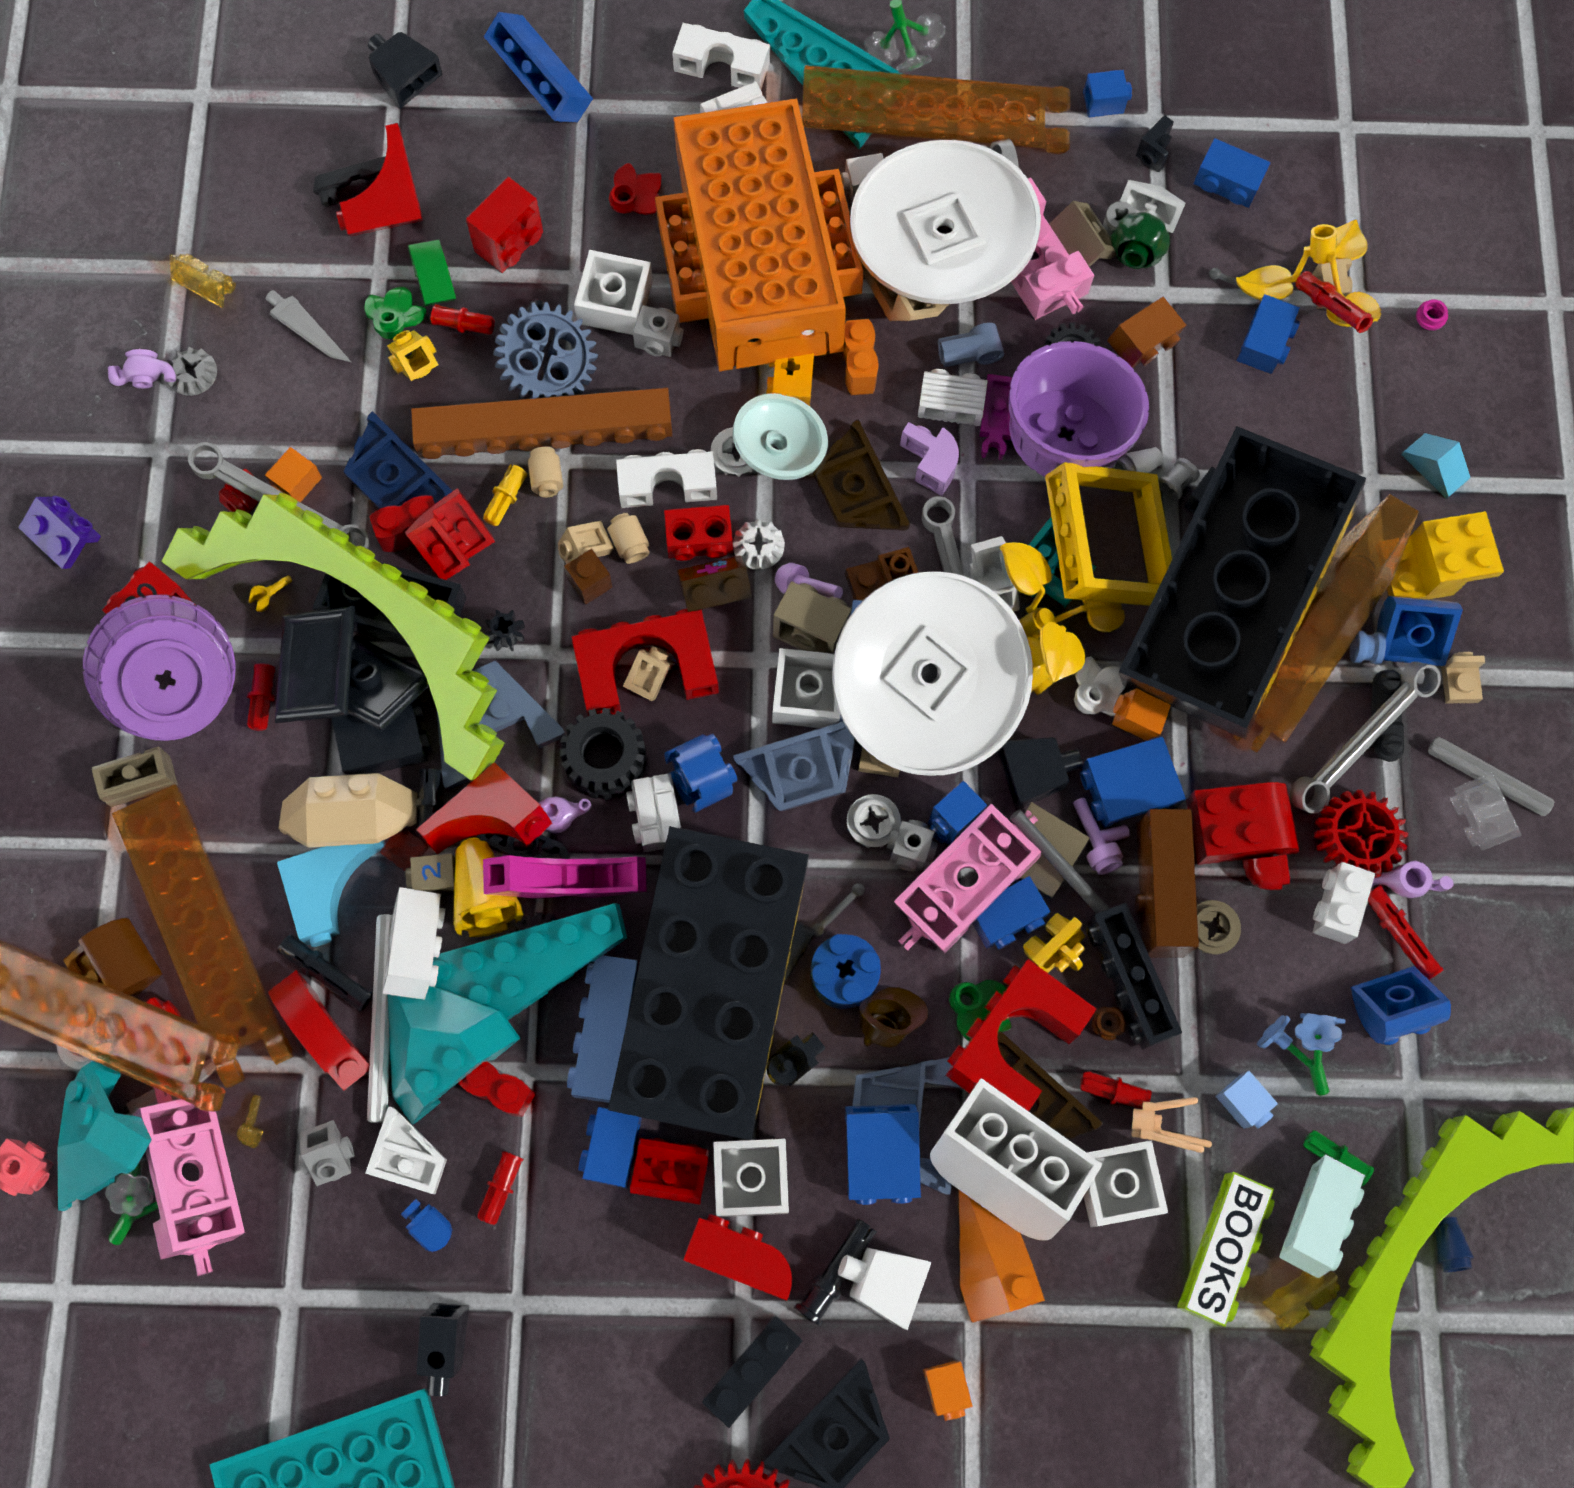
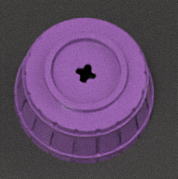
(1077, 390)
(145, 641)

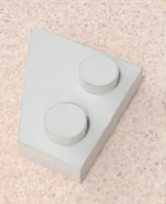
(405, 1155)

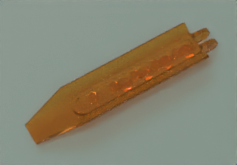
(1340, 607)

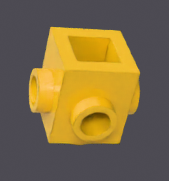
(421, 359)

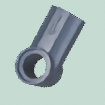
(978, 345)

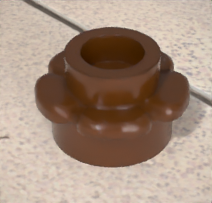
(1115, 1016)

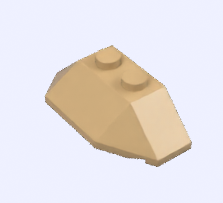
(347, 810)

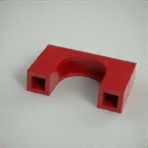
(679, 634)
(1030, 995)

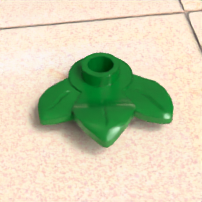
(393, 312)
(979, 997)

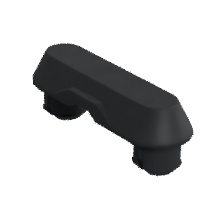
(328, 183)
(1390, 743)

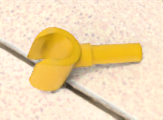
(264, 593)

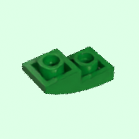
(432, 272)

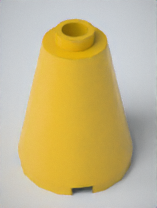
(473, 909)

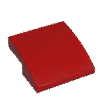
(449, 535)

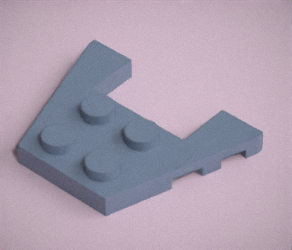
(506, 708)
(901, 1087)

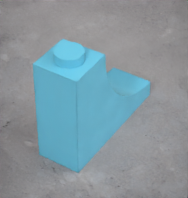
(315, 885)

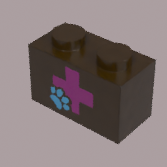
(714, 583)

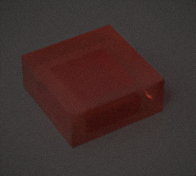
(402, 848)

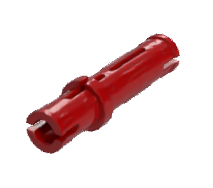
(1325, 295)
(1403, 933)

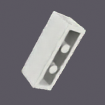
(413, 944)

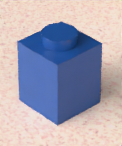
(1106, 93)

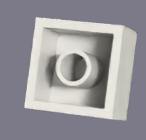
(613, 291)
(804, 689)
(751, 1177)
(1125, 1185)

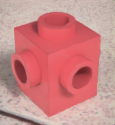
(23, 1167)

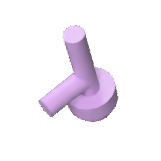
(800, 574)
(1104, 857)

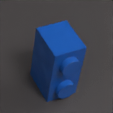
(1231, 173)
(1268, 334)
(955, 813)
(1013, 911)
(610, 1147)

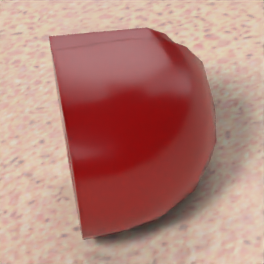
(235, 499)
(1268, 872)

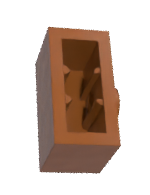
(1147, 332)

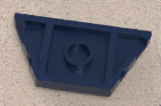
(389, 470)

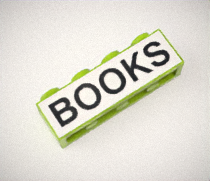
(1226, 1249)

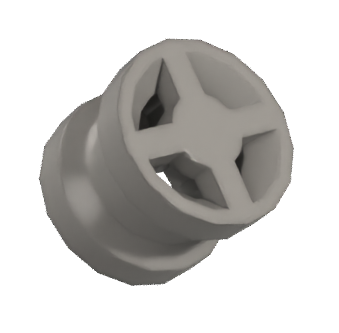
(1116, 210)

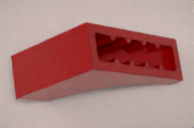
(389, 199)
(486, 806)

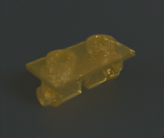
(192, 274)
(1290, 1300)

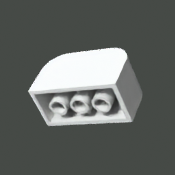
(1013, 1163)

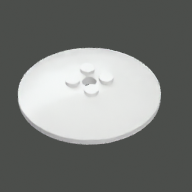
(951, 186)
(979, 681)

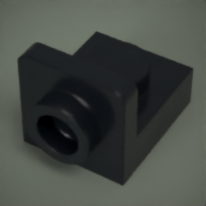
(1153, 144)

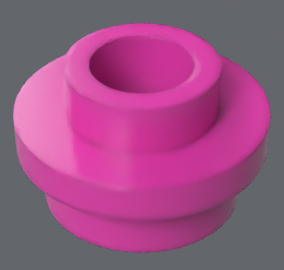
(1435, 308)

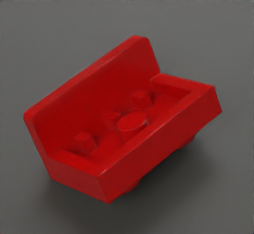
(669, 1170)

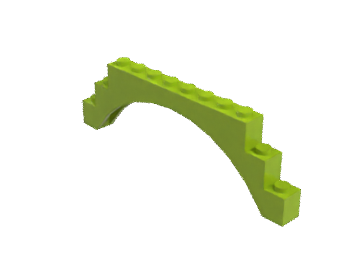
(438, 638)
(1359, 1333)

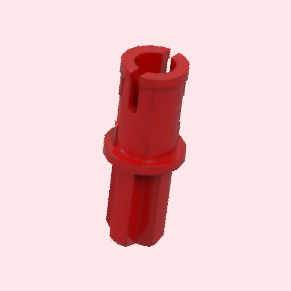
(462, 319)
(260, 697)
(1114, 1090)
(499, 1188)

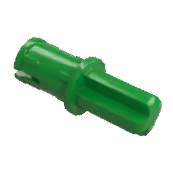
(1322, 1146)

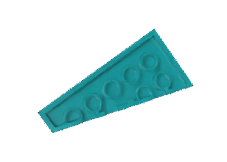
(804, 42)
(526, 964)
(374, 1448)

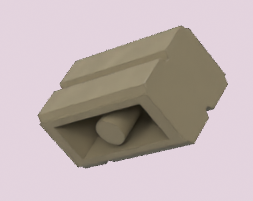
(134, 776)

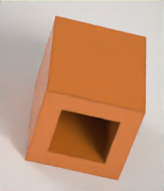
(293, 475)
(1140, 714)
(948, 1390)

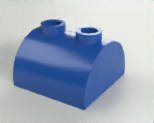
(1418, 629)
(1399, 1005)

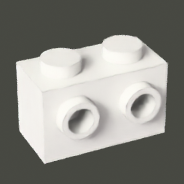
(1343, 902)

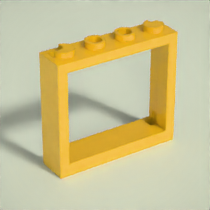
(1072, 536)

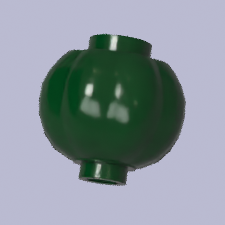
(1140, 240)

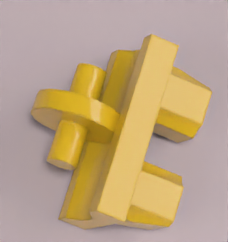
(1061, 949)

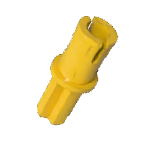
(504, 494)

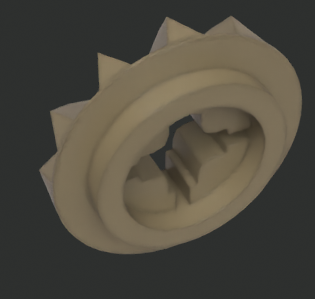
(1227, 922)

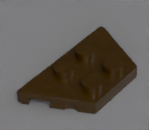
(858, 486)
(1055, 1104)

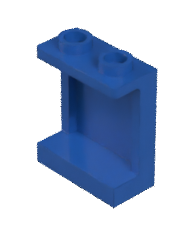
(1131, 781)
(883, 1153)

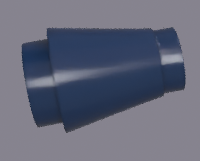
(1452, 1247)

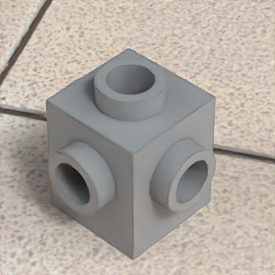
(657, 331)
(911, 857)
(325, 1153)

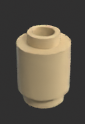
(545, 472)
(628, 538)

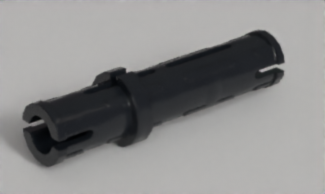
(314, 964)

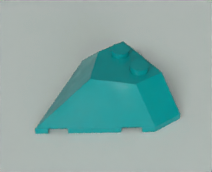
(439, 1044)
(93, 1138)

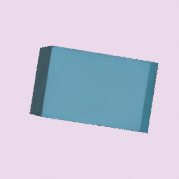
(1439, 462)

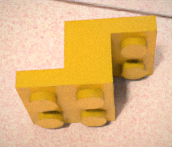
(1446, 556)

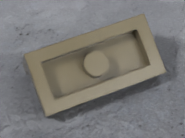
(1082, 232)

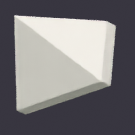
(1155, 201)

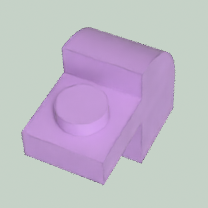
(938, 453)

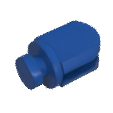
(427, 1226)

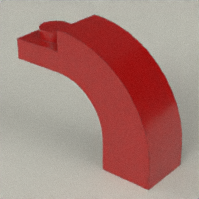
(317, 1030)

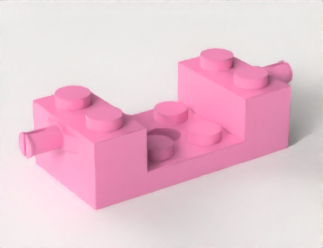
(1055, 276)
(944, 908)
(195, 1212)

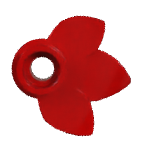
(639, 189)

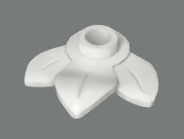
(1102, 685)

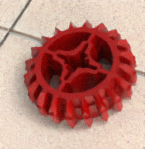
(1362, 809)

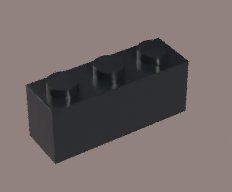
(752, 1371)

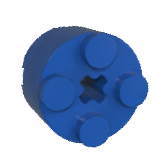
(701, 772)
(838, 952)

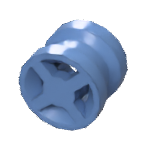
(1368, 648)

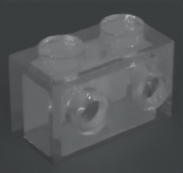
(1485, 811)

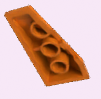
(993, 1264)

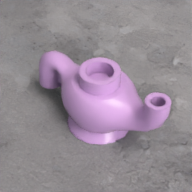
(141, 369)
(563, 812)
(1412, 880)

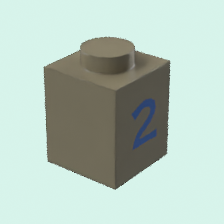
(432, 874)

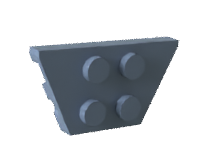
(802, 766)

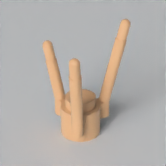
(1148, 1125)

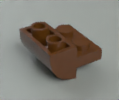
(872, 575)
(115, 958)

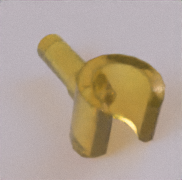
(247, 1132)

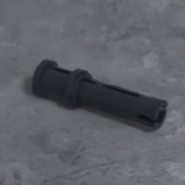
(827, 1286)

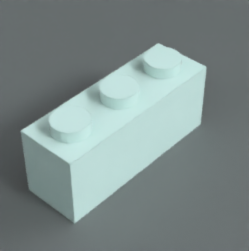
(1323, 1217)

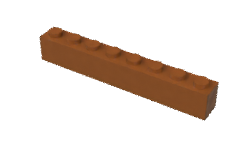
(541, 423)

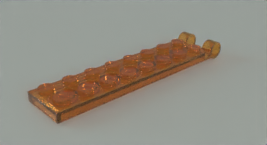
(933, 107)
(199, 926)
(111, 1027)

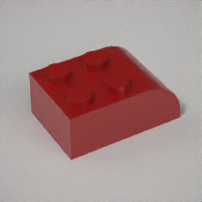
(1242, 822)
(739, 1256)

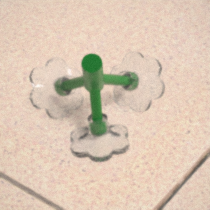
(925, 32)
(128, 1198)

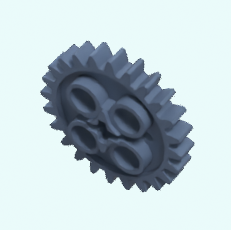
(518, 345)

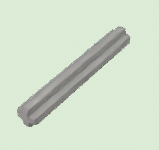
(1478, 768)

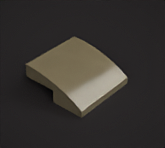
(1067, 842)

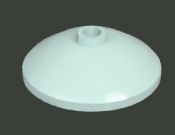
(786, 425)

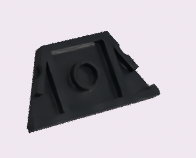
(835, 1435)

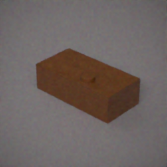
(1167, 883)

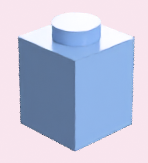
(1247, 1101)

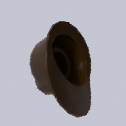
(891, 1016)

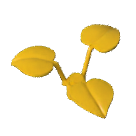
(1325, 246)
(1060, 649)

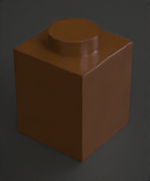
(588, 576)

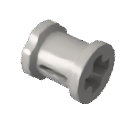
(1178, 479)

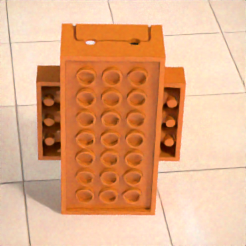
(758, 236)

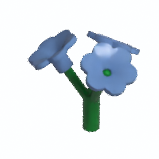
(1316, 1033)

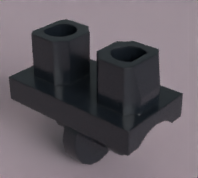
(794, 1060)

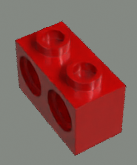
(698, 523)

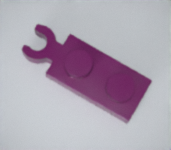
(996, 415)

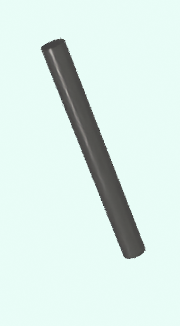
(1058, 862)

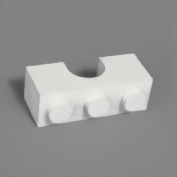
(700, 47)
(642, 474)

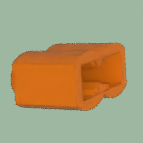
(860, 357)

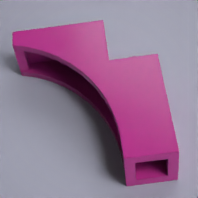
(563, 877)

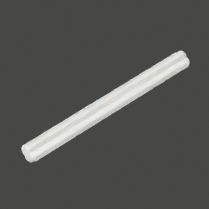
(380, 1044)

